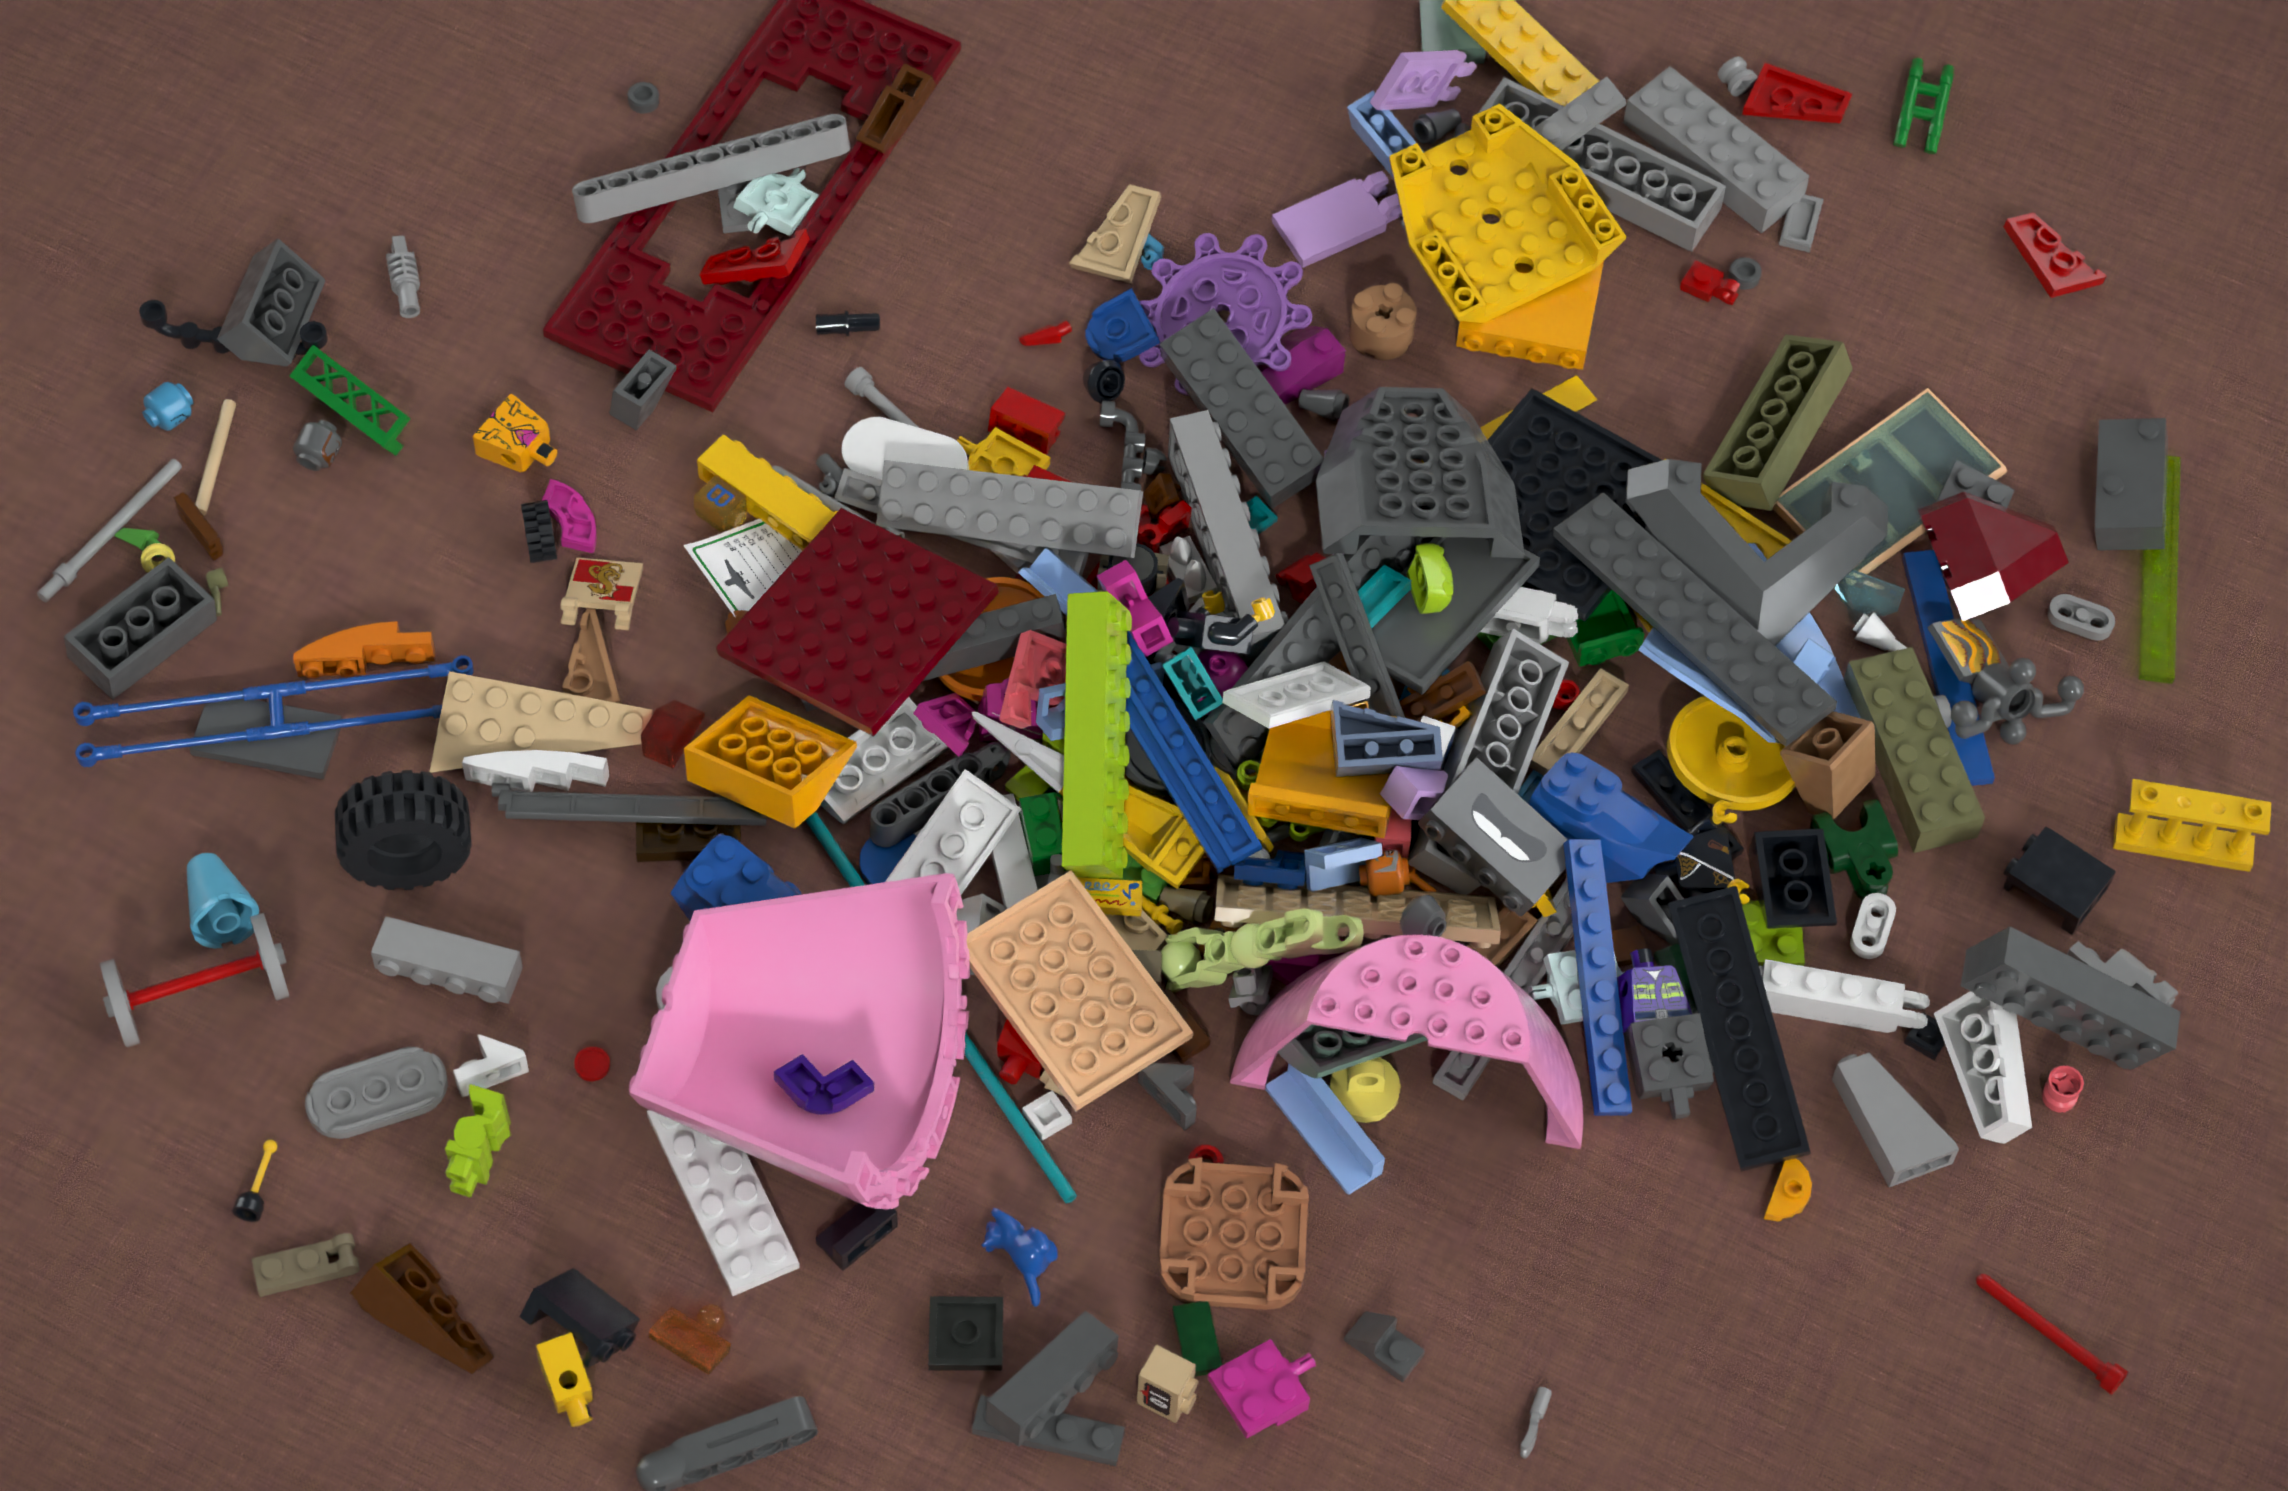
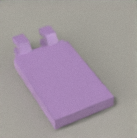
(1421, 80)
(1337, 218)

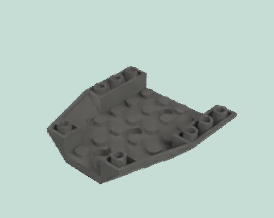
(1376, 487)

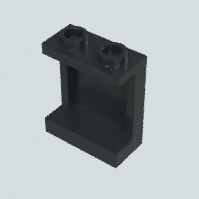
(2060, 876)
(585, 1312)

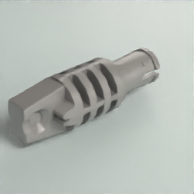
(404, 277)

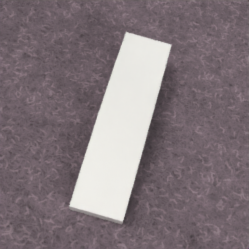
(541, 767)

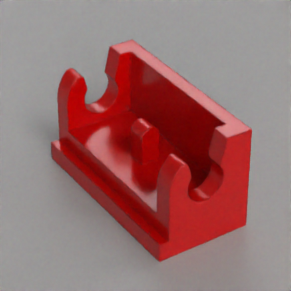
(1026, 419)

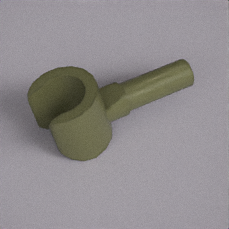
(216, 580)

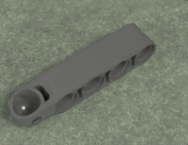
(915, 804)
(728, 1445)

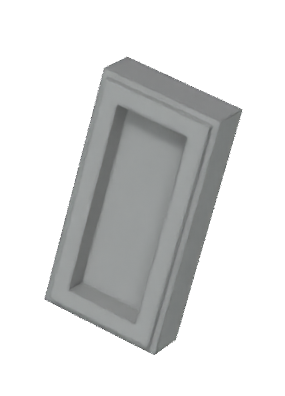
(1801, 223)

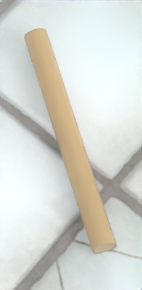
(215, 455)

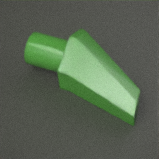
(138, 537)

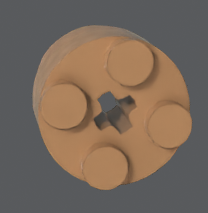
(1382, 321)

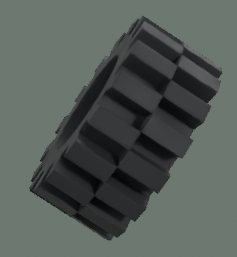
(539, 531)

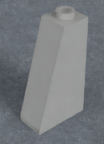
(1891, 1122)

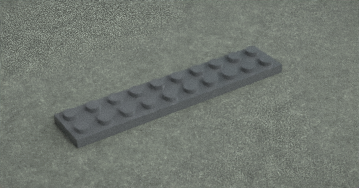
(1695, 619)
(1303, 642)

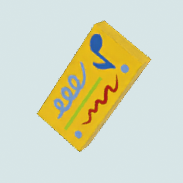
(1115, 895)

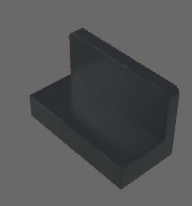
(856, 1233)

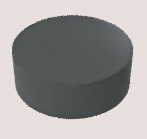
(643, 97)
(1746, 272)

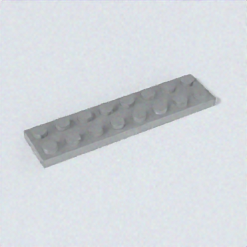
(1009, 509)

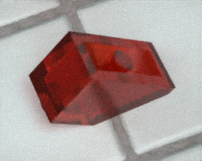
(670, 732)

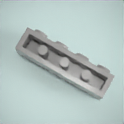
(446, 960)

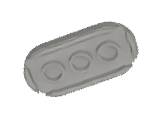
(376, 1092)

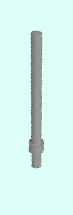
(66, 573)

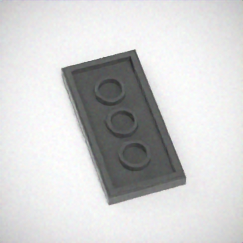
(297, 755)

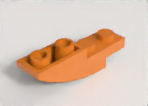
(351, 649)

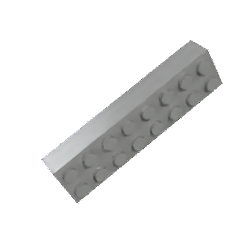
(1628, 175)
(1229, 542)
(1501, 733)

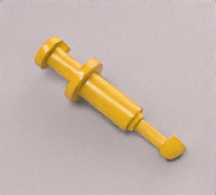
(1159, 915)

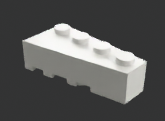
(1989, 1065)

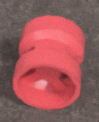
(2062, 1088)

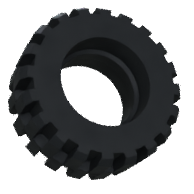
(402, 830)

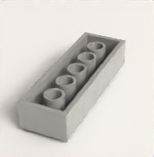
(1710, 140)

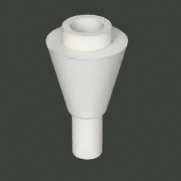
(1875, 633)

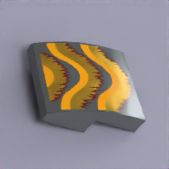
(1966, 646)

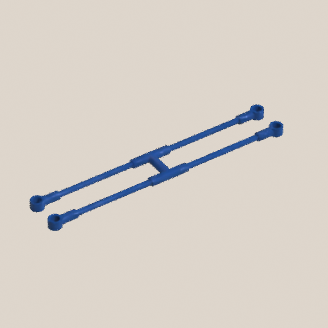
(274, 693)

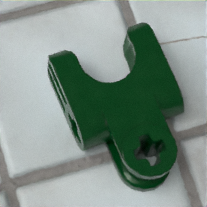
(1862, 852)

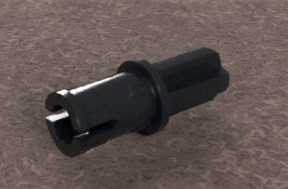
(845, 323)

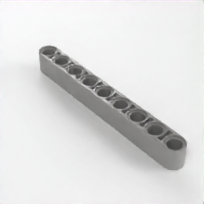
(711, 168)

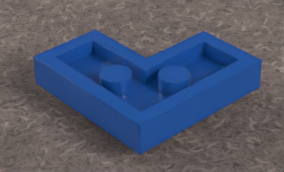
(1286, 870)

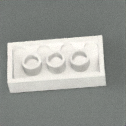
(882, 762)

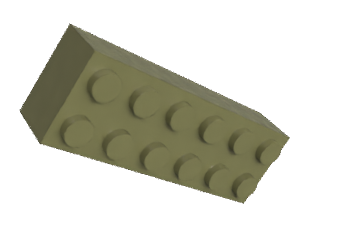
(1778, 421)
(1914, 750)

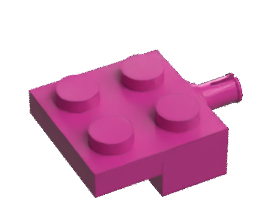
(1262, 1388)

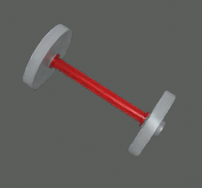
(121, 1002)

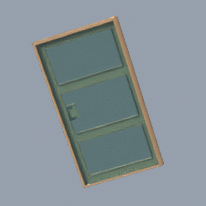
(1899, 462)

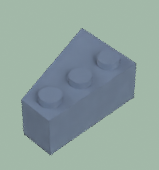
(1378, 742)

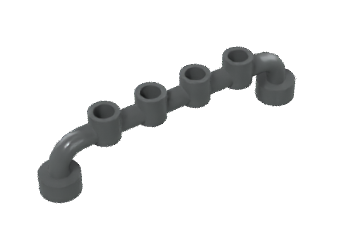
(1133, 443)

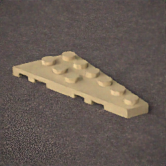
(504, 716)

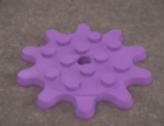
(1231, 283)

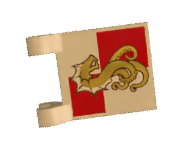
(602, 586)

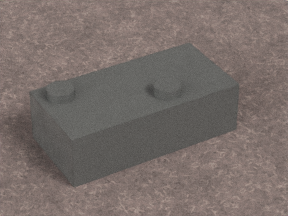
(2131, 484)
(140, 628)

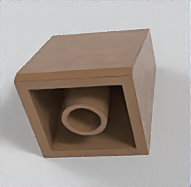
(1832, 762)

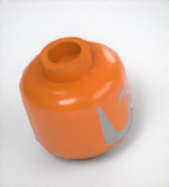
(1385, 874)

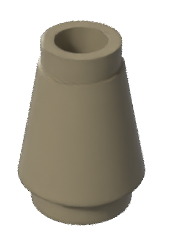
(1188, 903)

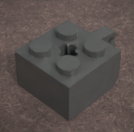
(1657, 1075)

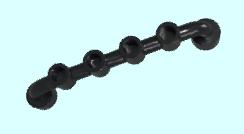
(154, 316)

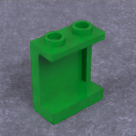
(1606, 633)

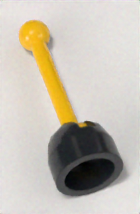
(249, 1204)

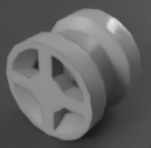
(1737, 76)

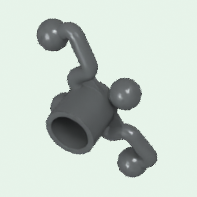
(2011, 697)

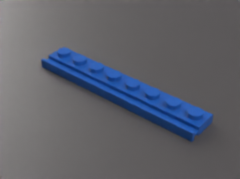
(1185, 768)

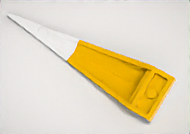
(1156, 829)

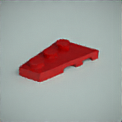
(1795, 97)
(769, 260)
(2050, 260)

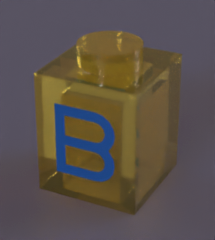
(720, 505)

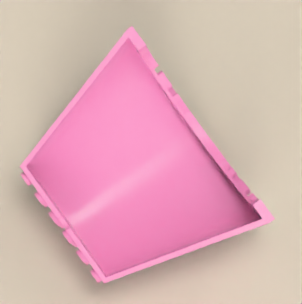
(827, 978)
(1429, 990)

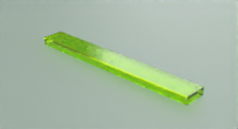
(2160, 592)

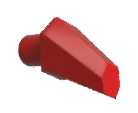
(1046, 335)

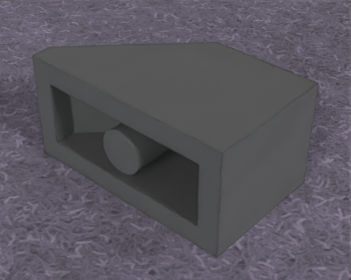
(641, 389)
(1649, 902)

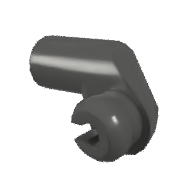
(832, 474)

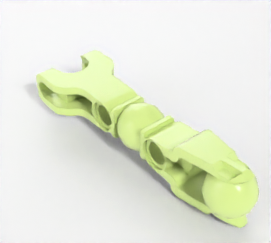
(1252, 946)

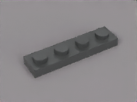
(1065, 1436)

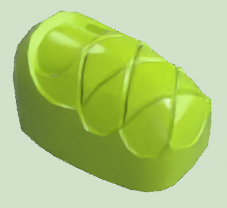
(1430, 579)

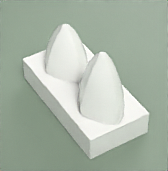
(1188, 565)

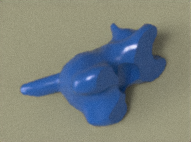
(1027, 1248)

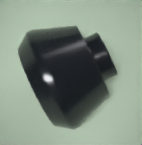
(1104, 380)

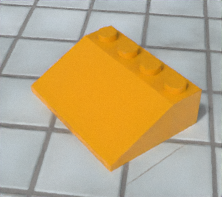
(768, 760)

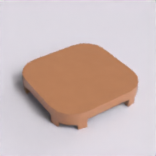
(1233, 1235)

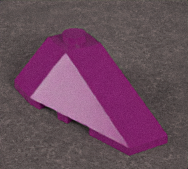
(1314, 361)

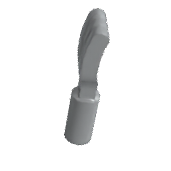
(1537, 1412)

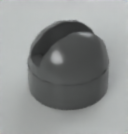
(1151, 461)

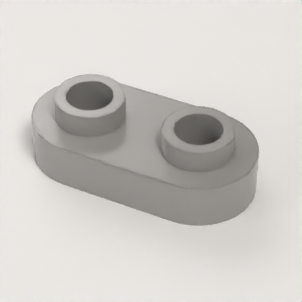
(2081, 617)

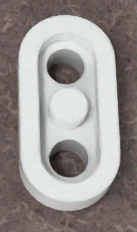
(1872, 928)

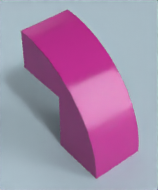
(1147, 622)

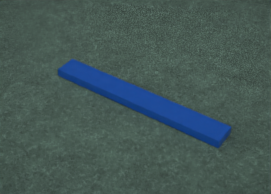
(1933, 606)

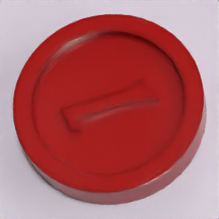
(592, 1064)

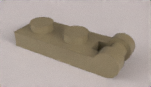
(305, 1265)

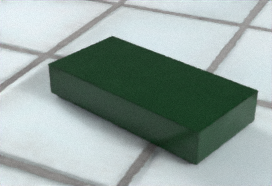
(1197, 1336)

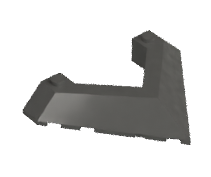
(1766, 593)

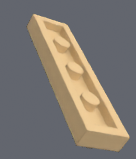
(1580, 720)

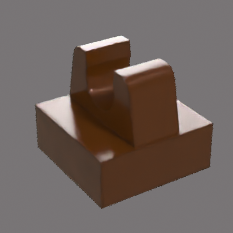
(1161, 494)

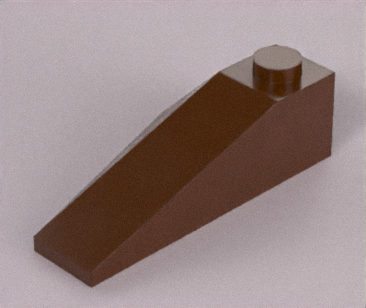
(407, 1298)

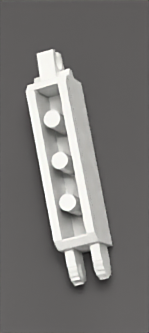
(1535, 616)
(1841, 998)

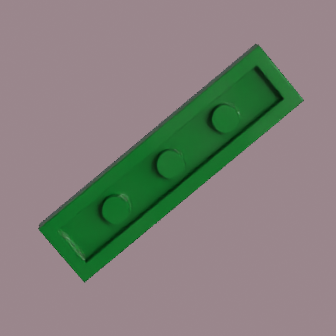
(349, 411)

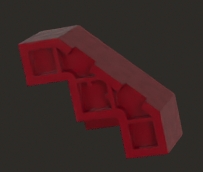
(1989, 551)

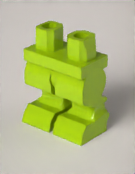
(475, 1139)

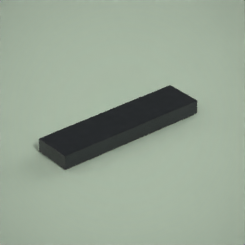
(1673, 797)

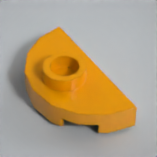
(1791, 1191)

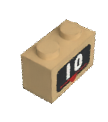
(1167, 1384)

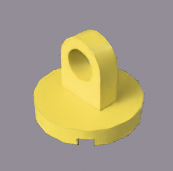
(1367, 1089)

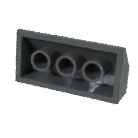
(271, 306)

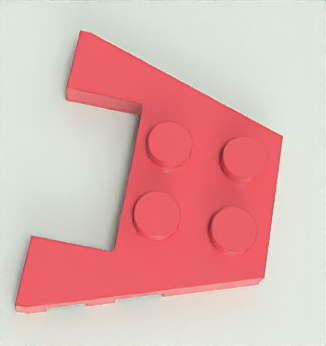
(1036, 665)

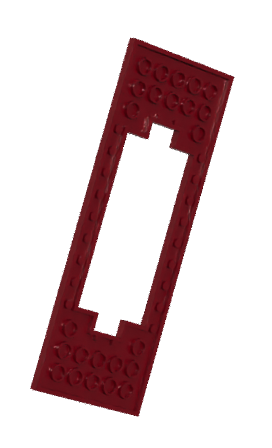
(620, 300)

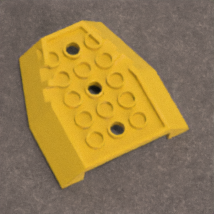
(1537, 192)

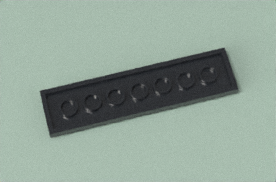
(1739, 1029)

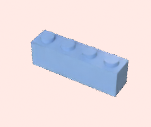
(1378, 130)

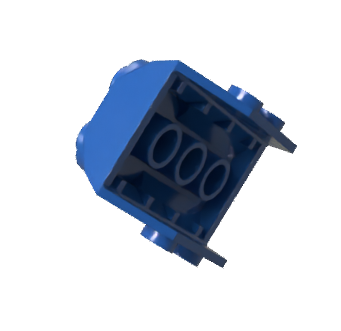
(1590, 805)
(727, 876)

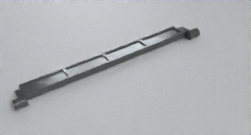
(623, 808)

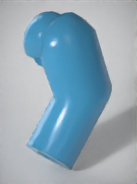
(1152, 252)

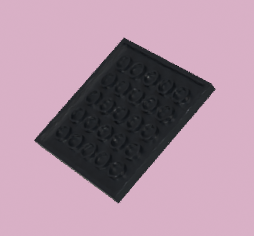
(1557, 469)

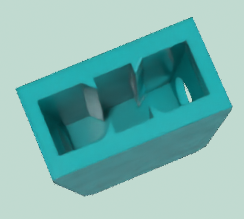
(1192, 683)

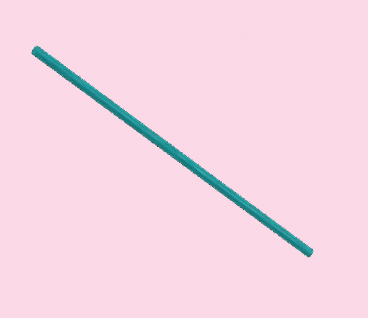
(971, 1052)

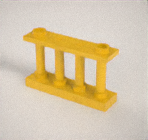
(2191, 842)

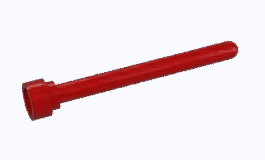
(2107, 1374)

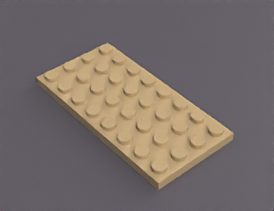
(1467, 916)

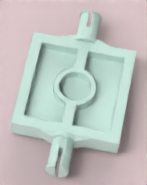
(776, 202)
(1563, 986)

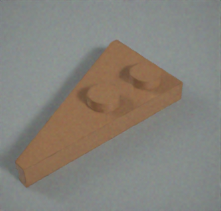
(589, 664)

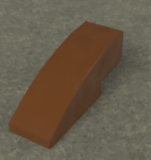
(896, 108)

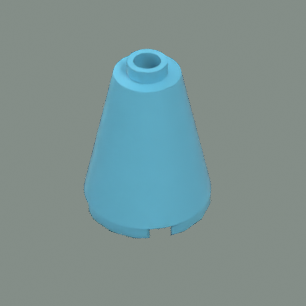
(217, 903)

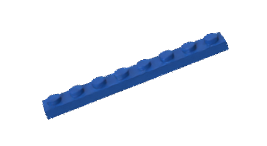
(1597, 978)

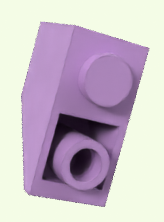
(1413, 790)

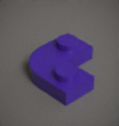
(820, 1093)

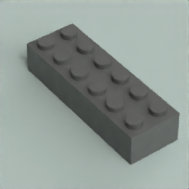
(1248, 410)
(2070, 998)

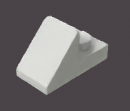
(499, 1064)

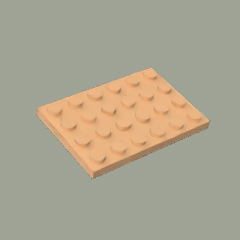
(1074, 990)

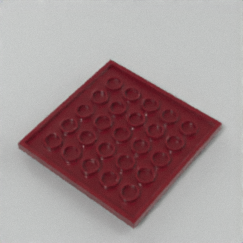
(857, 621)

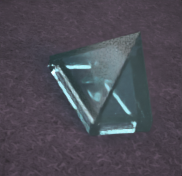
(1868, 595)

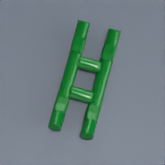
(1909, 109)

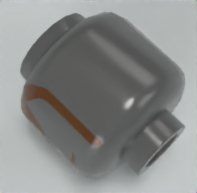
(317, 445)

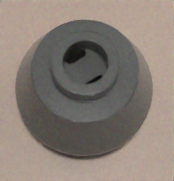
(1423, 917)

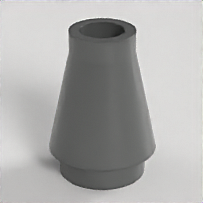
(1433, 126)
(1324, 402)

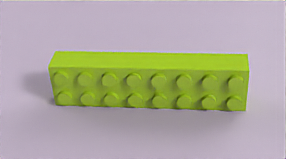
(1096, 736)

